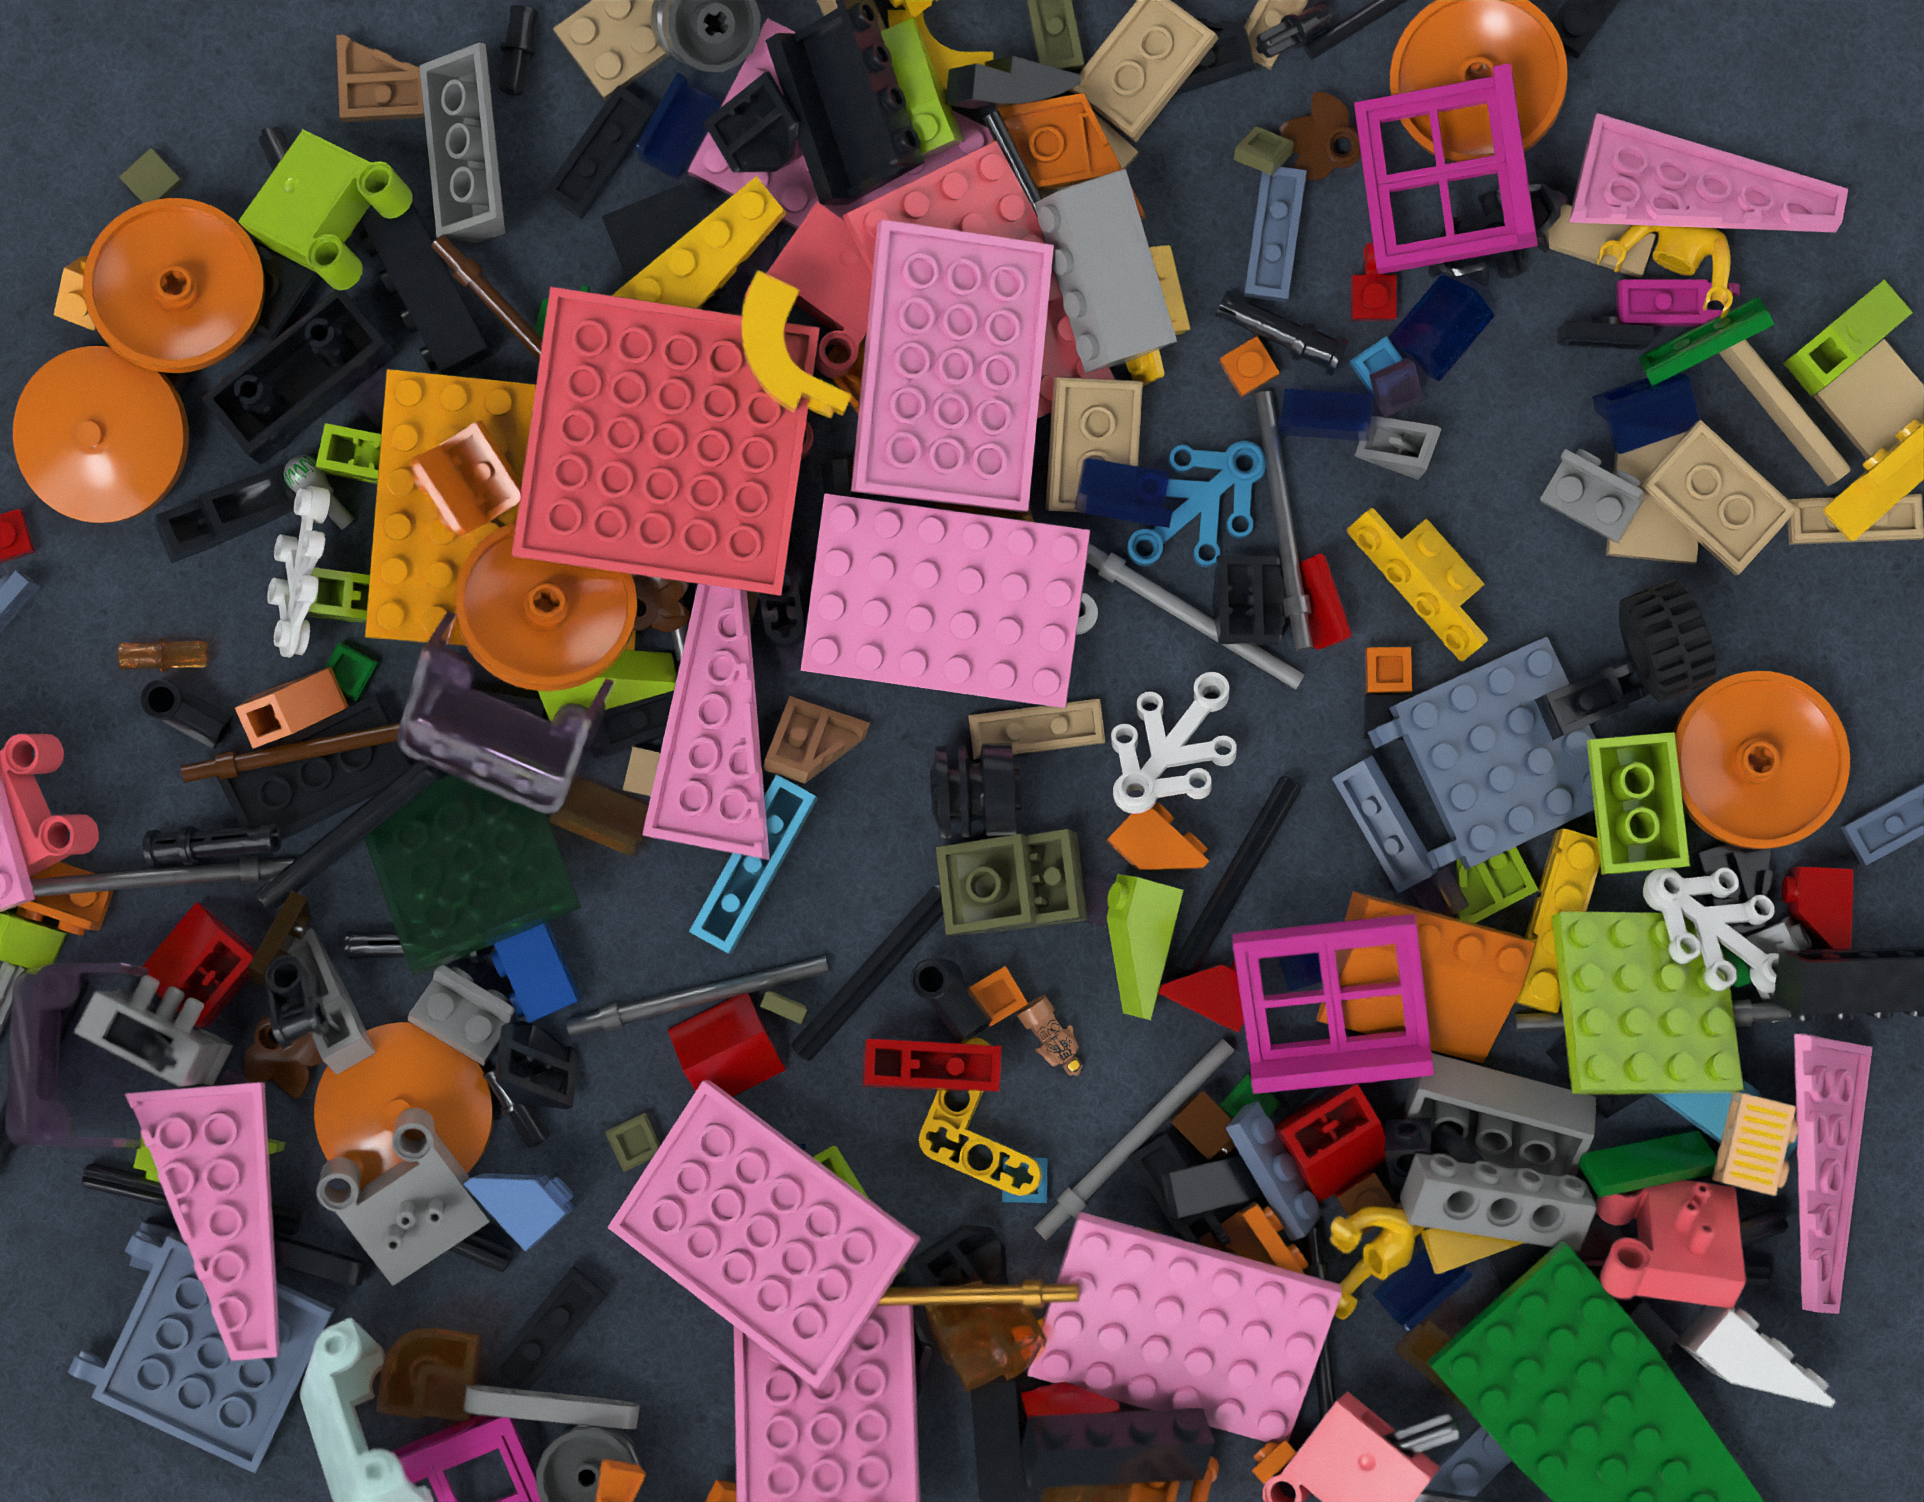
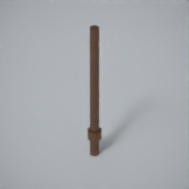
(470, 274)
(230, 764)

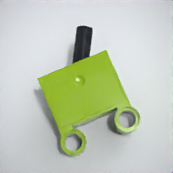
(317, 202)

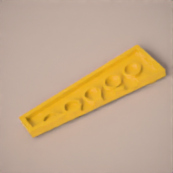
(709, 252)

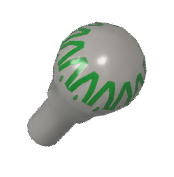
(302, 472)

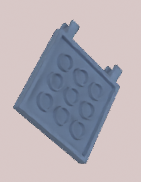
(1492, 755)
(177, 1370)

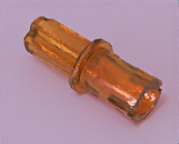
(163, 655)

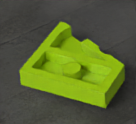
(1493, 884)

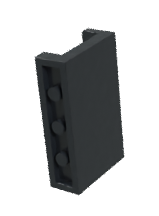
(846, 103)

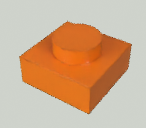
(1249, 366)
(1388, 670)
(999, 995)
(1272, 1459)

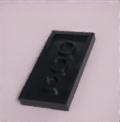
(317, 787)

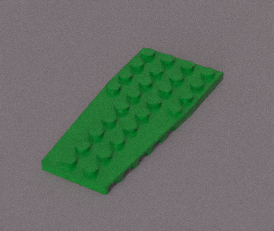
(1584, 1395)

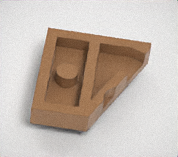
(376, 85)
(811, 740)

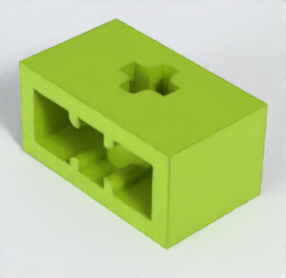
(349, 453)

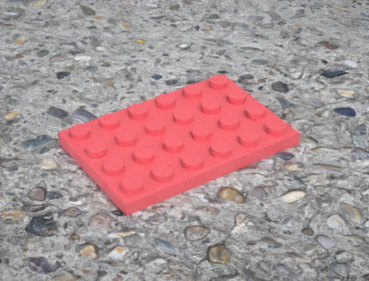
(980, 198)

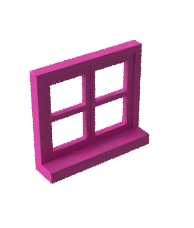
(1507, 162)
(1340, 1058)
(466, 1441)

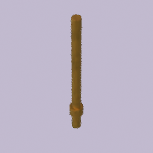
(1032, 1294)

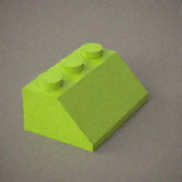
(1638, 803)

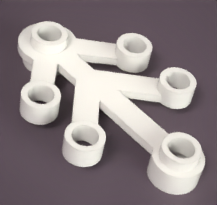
(300, 557)
(1170, 750)
(1711, 925)

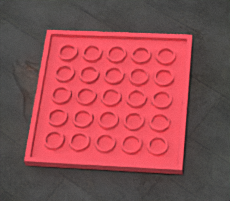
(659, 446)

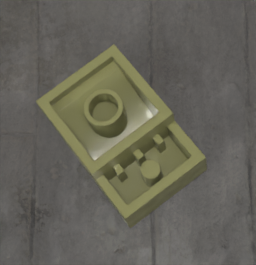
(1011, 883)

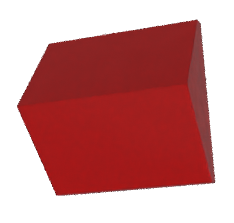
(726, 1047)

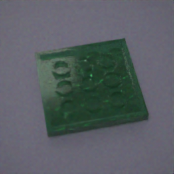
(467, 871)

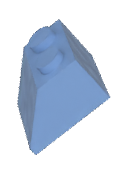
(523, 1203)

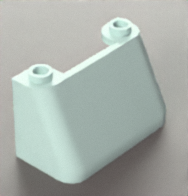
(334, 1383)

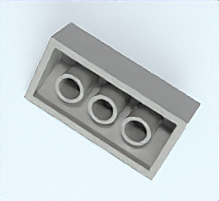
(462, 145)
(1105, 271)
(1505, 1116)

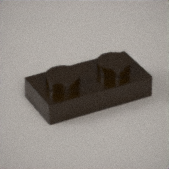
(289, 924)

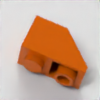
(291, 707)
(1155, 845)

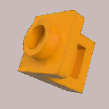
(70, 298)

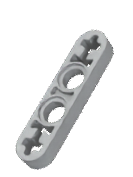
(551, 1407)

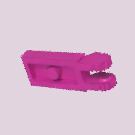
(1665, 302)

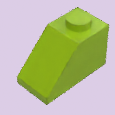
(28, 941)

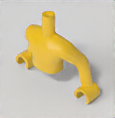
(1681, 252)
(1381, 1257)

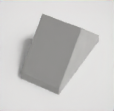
(1399, 445)

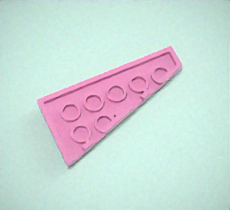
(1667, 181)
(710, 756)
(1830, 1119)
(218, 1185)

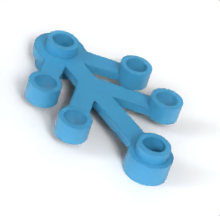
(1205, 498)

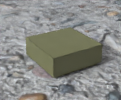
(1263, 150)
(151, 178)
(785, 1007)
(634, 1141)

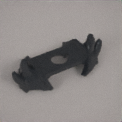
(1546, 211)

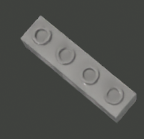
(1497, 1201)

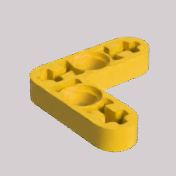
(957, 1125)

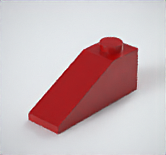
(930, 1066)

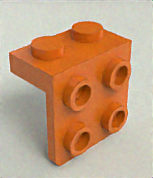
(467, 479)
(1256, 1238)

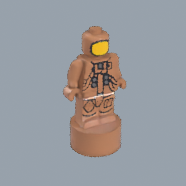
(1057, 1043)

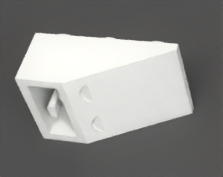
(1731, 1349)

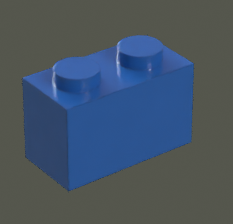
(536, 973)

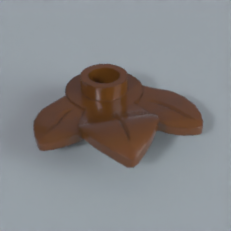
(1316, 136)
(660, 603)
(287, 1065)

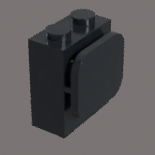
(650, 228)

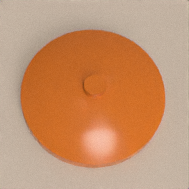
(1460, 44)
(174, 285)
(100, 435)
(541, 619)
(1761, 760)
(409, 1070)

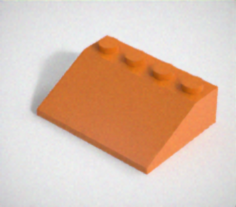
(1466, 972)

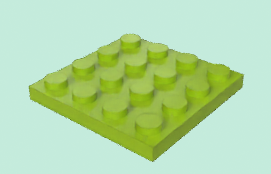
(1637, 1013)

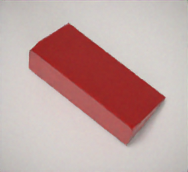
(1328, 619)

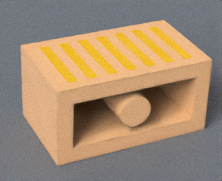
(1755, 1144)

